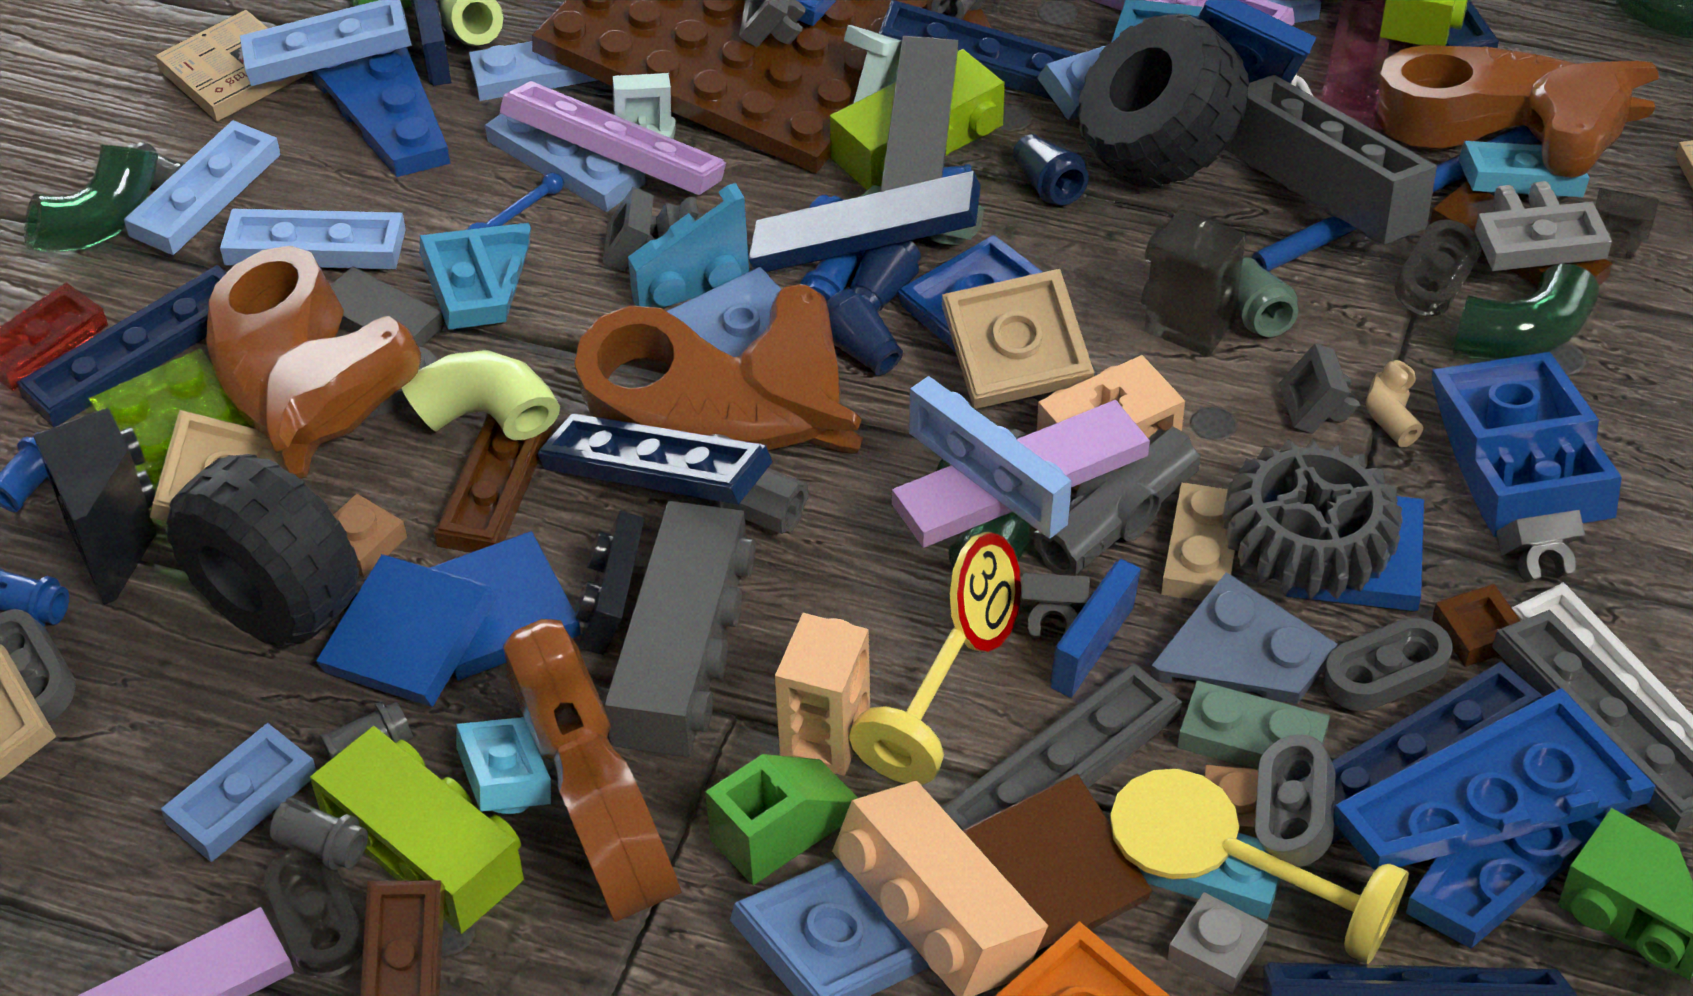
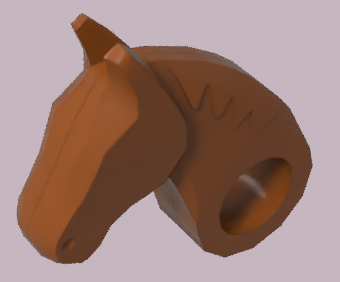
(1465, 93)
(280, 357)
(770, 395)
(592, 777)

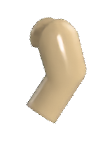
(1388, 400)

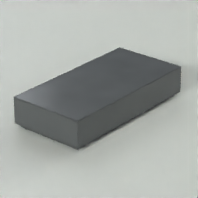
(369, 299)

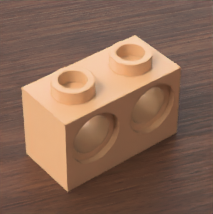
(822, 690)

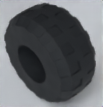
(1163, 100)
(262, 549)

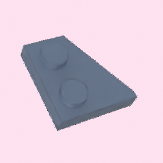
(1245, 646)

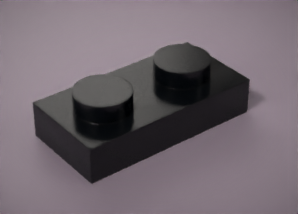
(605, 598)

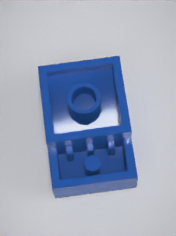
(1525, 440)

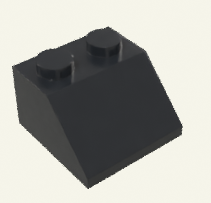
(101, 495)

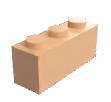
(939, 889)

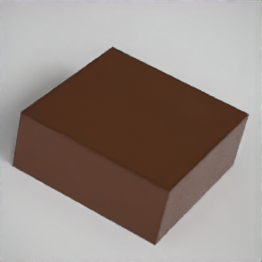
(1474, 621)

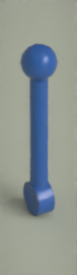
(551, 184)

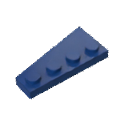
(389, 108)
(1497, 784)
(1482, 886)

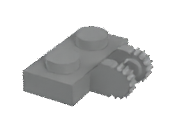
(1542, 233)

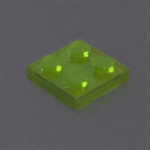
(154, 400)

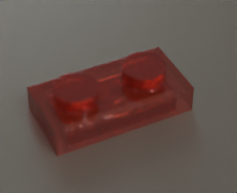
(47, 332)

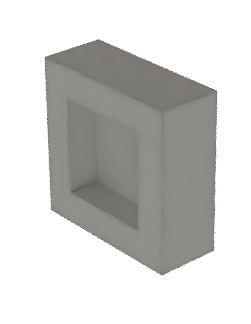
(1217, 942)

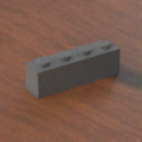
(1334, 161)
(679, 630)

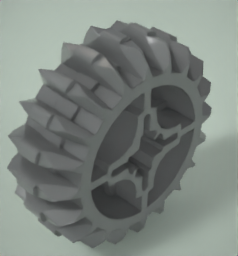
(1295, 513)

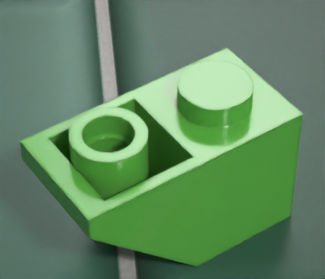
(774, 812)
(1635, 891)

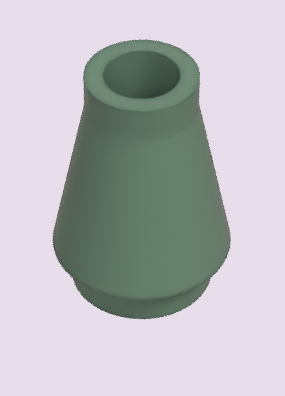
(1265, 301)

